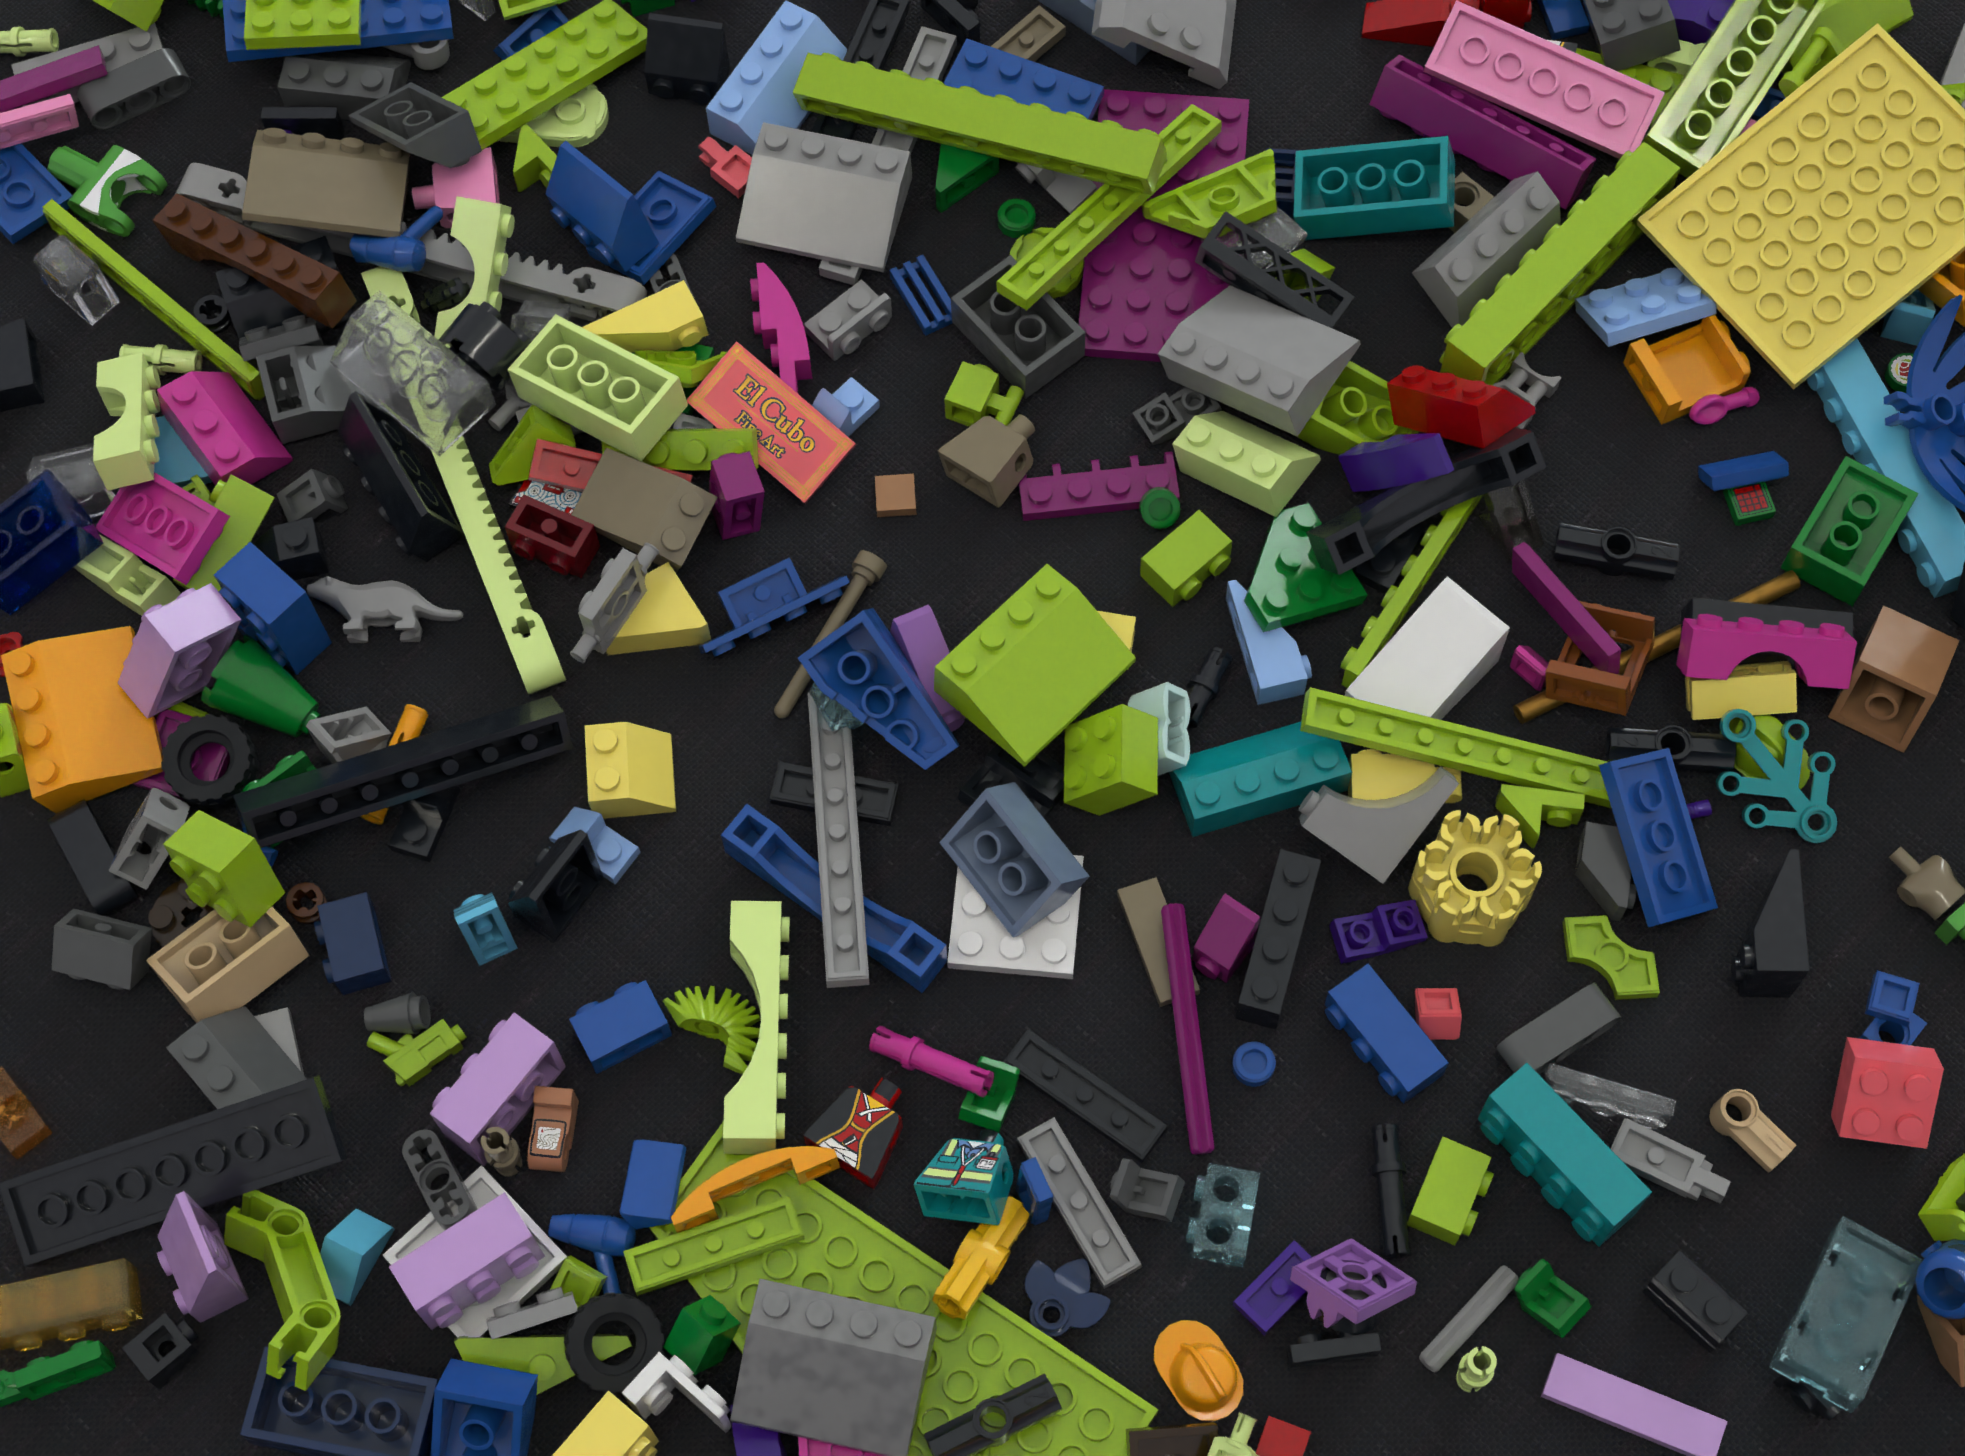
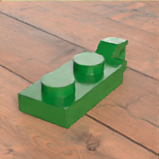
(56, 1373)

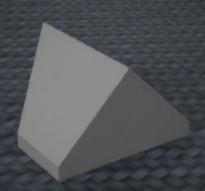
(348, 734)

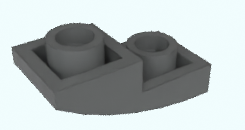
(1168, 416)

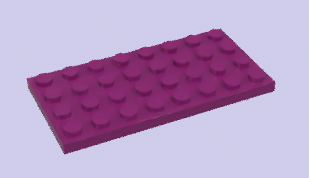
(1146, 272)

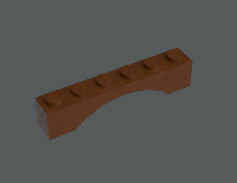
(297, 278)

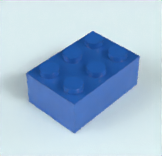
(272, 608)

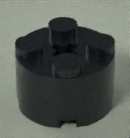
(485, 342)

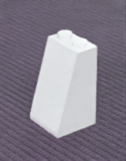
(1434, 655)

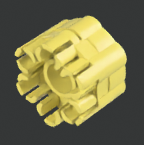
(1484, 851)

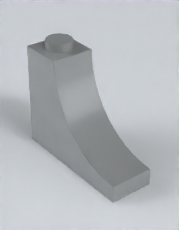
(1375, 831)

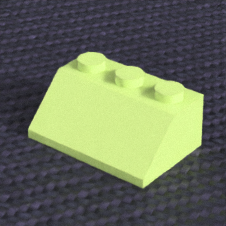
(1243, 460)

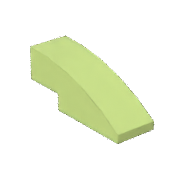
(126, 577)

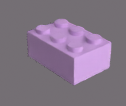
(178, 649)
(497, 1085)
(467, 1263)

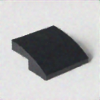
(1039, 780)

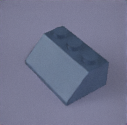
(1013, 858)

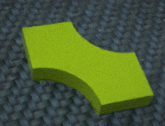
(1626, 969)

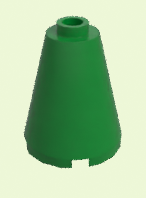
(260, 690)

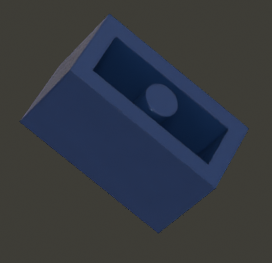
(352, 943)

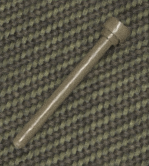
(866, 570)

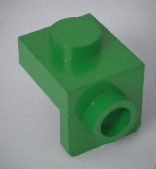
(993, 1108)
(1550, 1299)

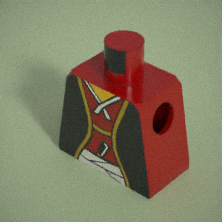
(860, 1130)

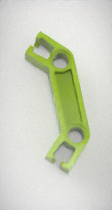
(304, 1294)

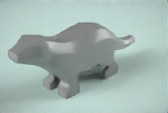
(379, 606)

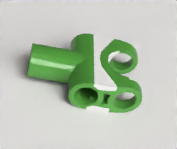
(105, 185)

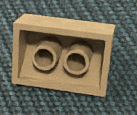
(226, 963)

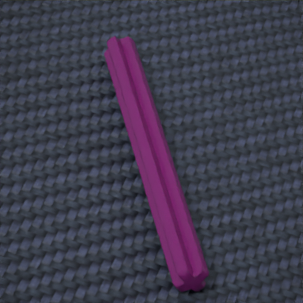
(1187, 1029)

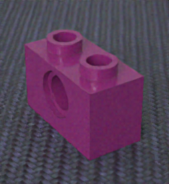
(738, 493)

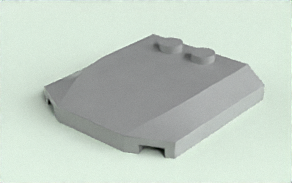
(1183, 30)

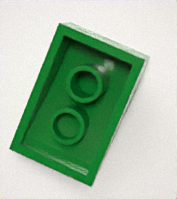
(1849, 530)

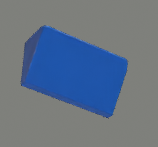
(534, 28)
(652, 1183)

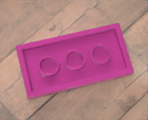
(163, 525)

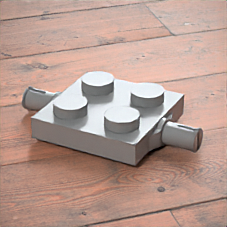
(612, 600)

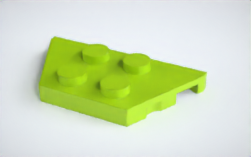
(1240, 189)

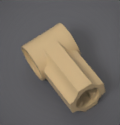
(1755, 1131)

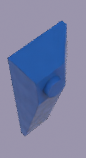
(874, 681)

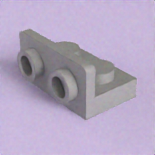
(849, 320)

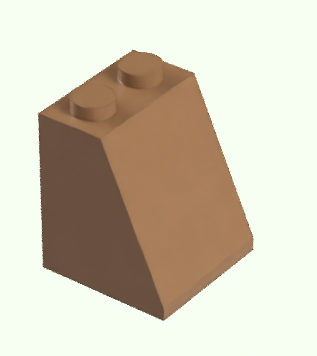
(1894, 679)

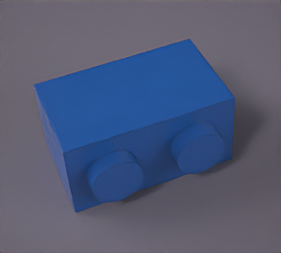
(620, 1025)

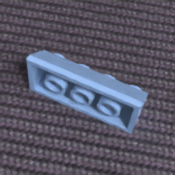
(766, 77)

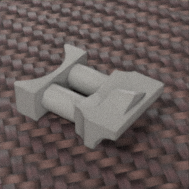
(1539, 384)

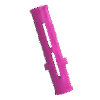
(916, 1055)

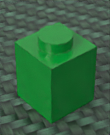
(702, 1334)

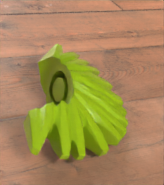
(718, 1021)

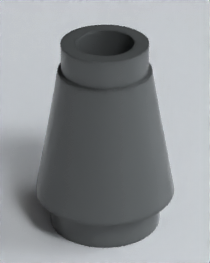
(399, 1015)

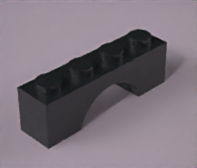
(1277, 939)

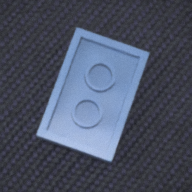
(1643, 306)

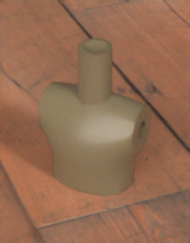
(1927, 884)

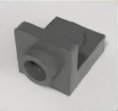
(312, 496)

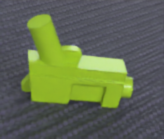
(414, 1058)

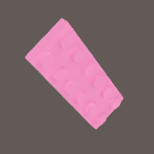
(1543, 81)

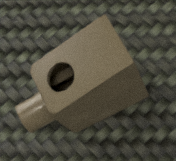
(990, 457)

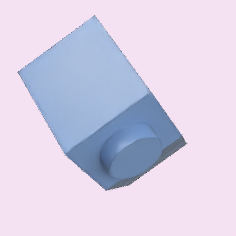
(1270, 656)

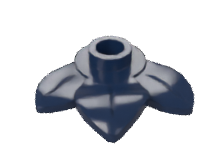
(1066, 1293)

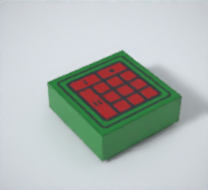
(1749, 503)

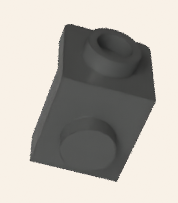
(1146, 1191)

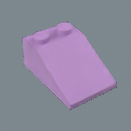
(198, 1261)

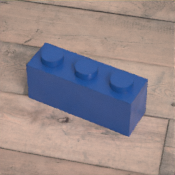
(1384, 1034)

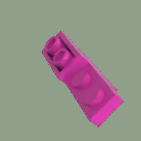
(780, 327)

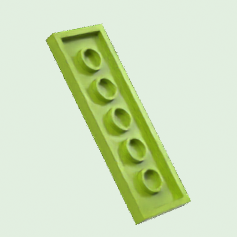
(550, 70)

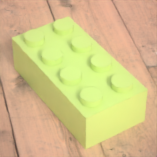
(598, 387)

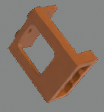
(1599, 688)

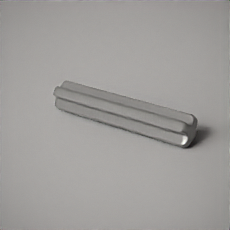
(1468, 1319)

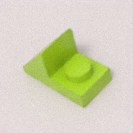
(532, 160)
(1535, 804)

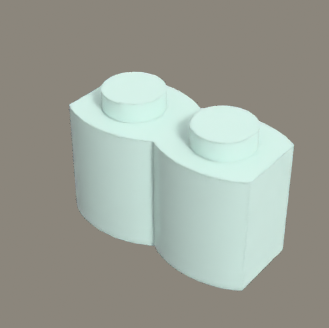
(1173, 712)

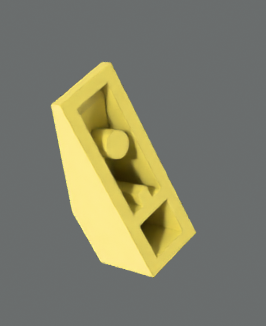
(655, 323)

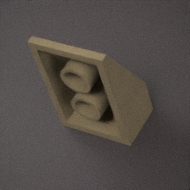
(644, 505)

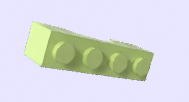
(484, 232)
(128, 448)

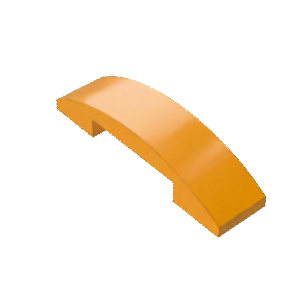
(806, 1162)

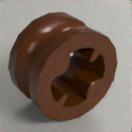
(308, 890)

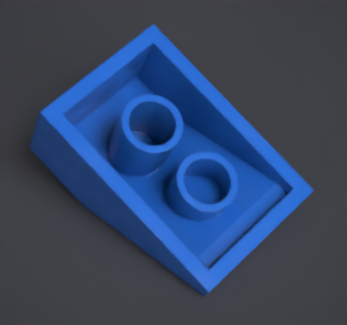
(483, 1411)

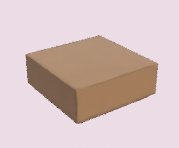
(895, 495)

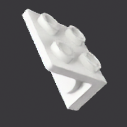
(653, 1385)

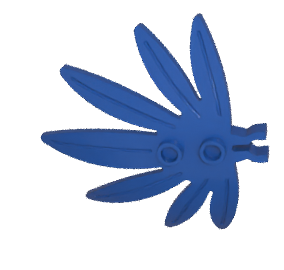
(1934, 412)

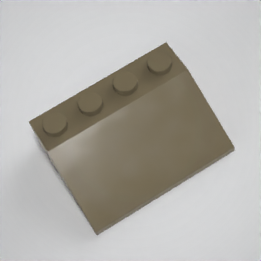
(326, 183)

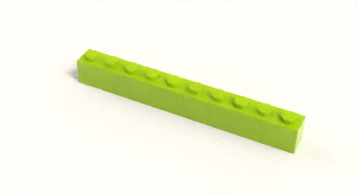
(981, 122)

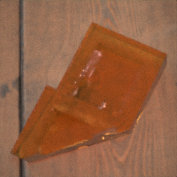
(19, 1120)

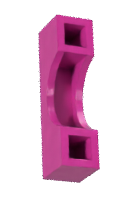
(1715, 647)

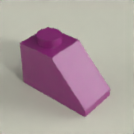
(1226, 939)

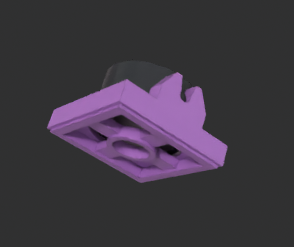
(1351, 1287)

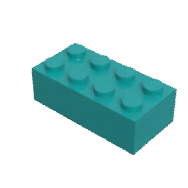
(1375, 188)
(1562, 1155)

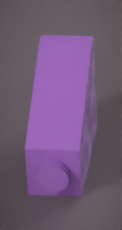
(924, 648)

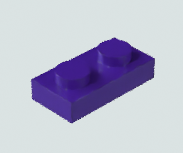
(1272, 1291)

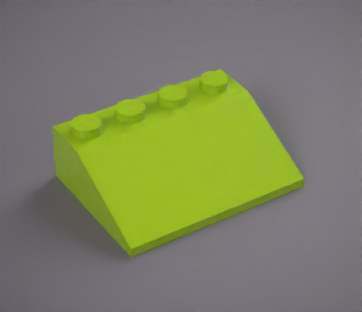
(1033, 665)

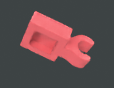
(726, 167)

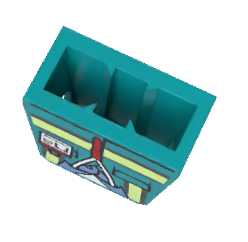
(967, 1180)

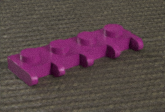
(1094, 490)

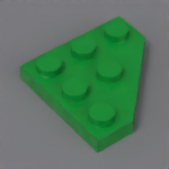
(1288, 578)

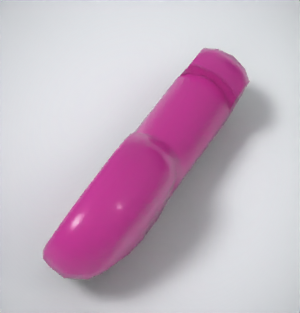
(1714, 407)

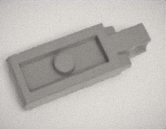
(1667, 1163)

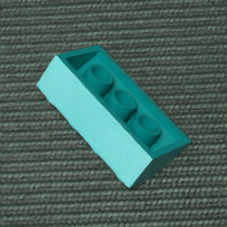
(1257, 777)

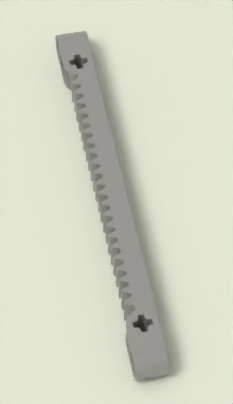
(607, 293)

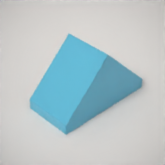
(1909, 319)
(352, 1251)

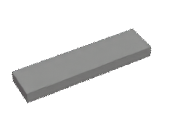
(1080, 1204)

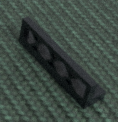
(1243, 274)

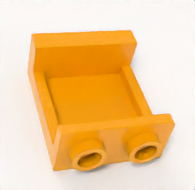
(1687, 367)

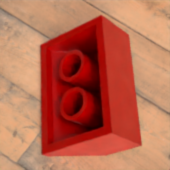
(1454, 406)

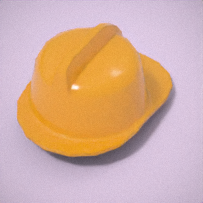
(1198, 1370)

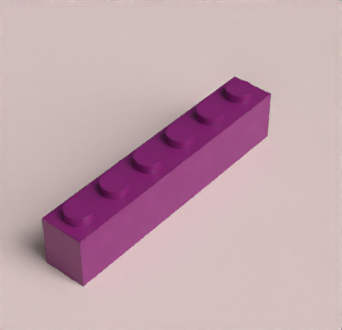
(1479, 129)

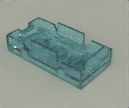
(1847, 1314)

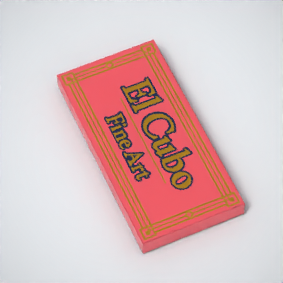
(792, 436)

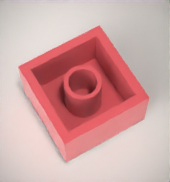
(1887, 1092)

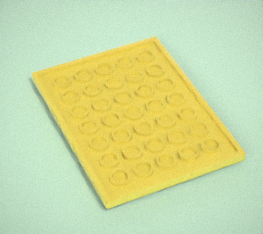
(1825, 207)

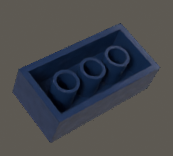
(342, 1412)

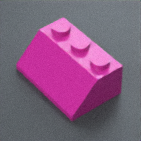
(221, 427)

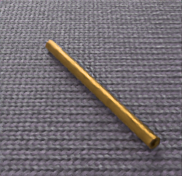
(1666, 641)

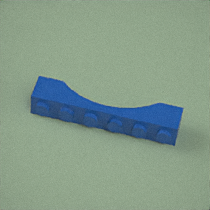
(784, 865)

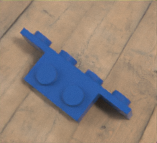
(765, 597)

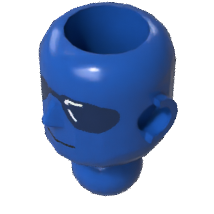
(1942, 1279)

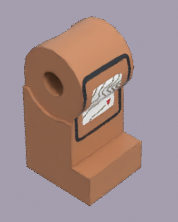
(552, 1128)

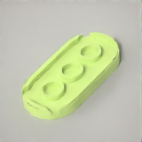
(574, 120)

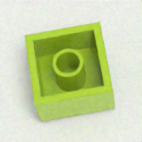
(1111, 760)
(223, 869)

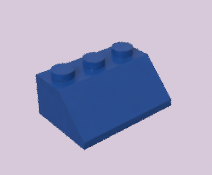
(598, 209)

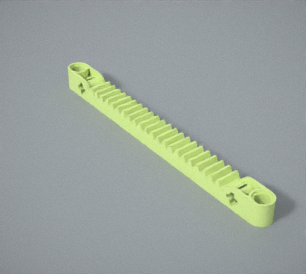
(532, 654)

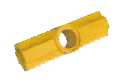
(979, 1261)

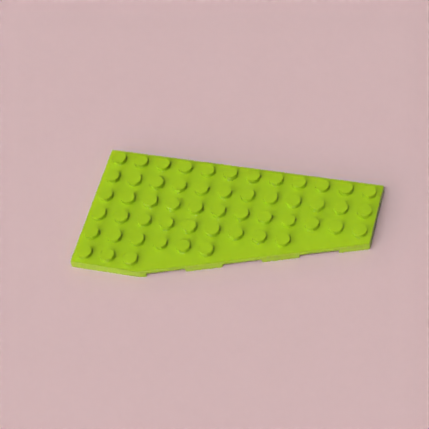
(969, 1359)

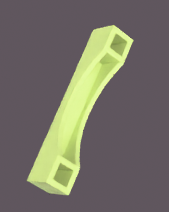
(751, 1105)

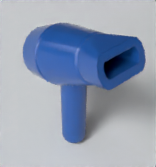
(400, 252)
(600, 1234)

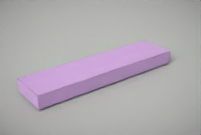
(1633, 1408)

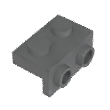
(293, 332)

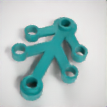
(1783, 781)

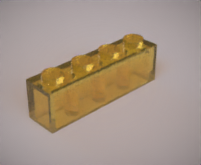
(69, 1304)

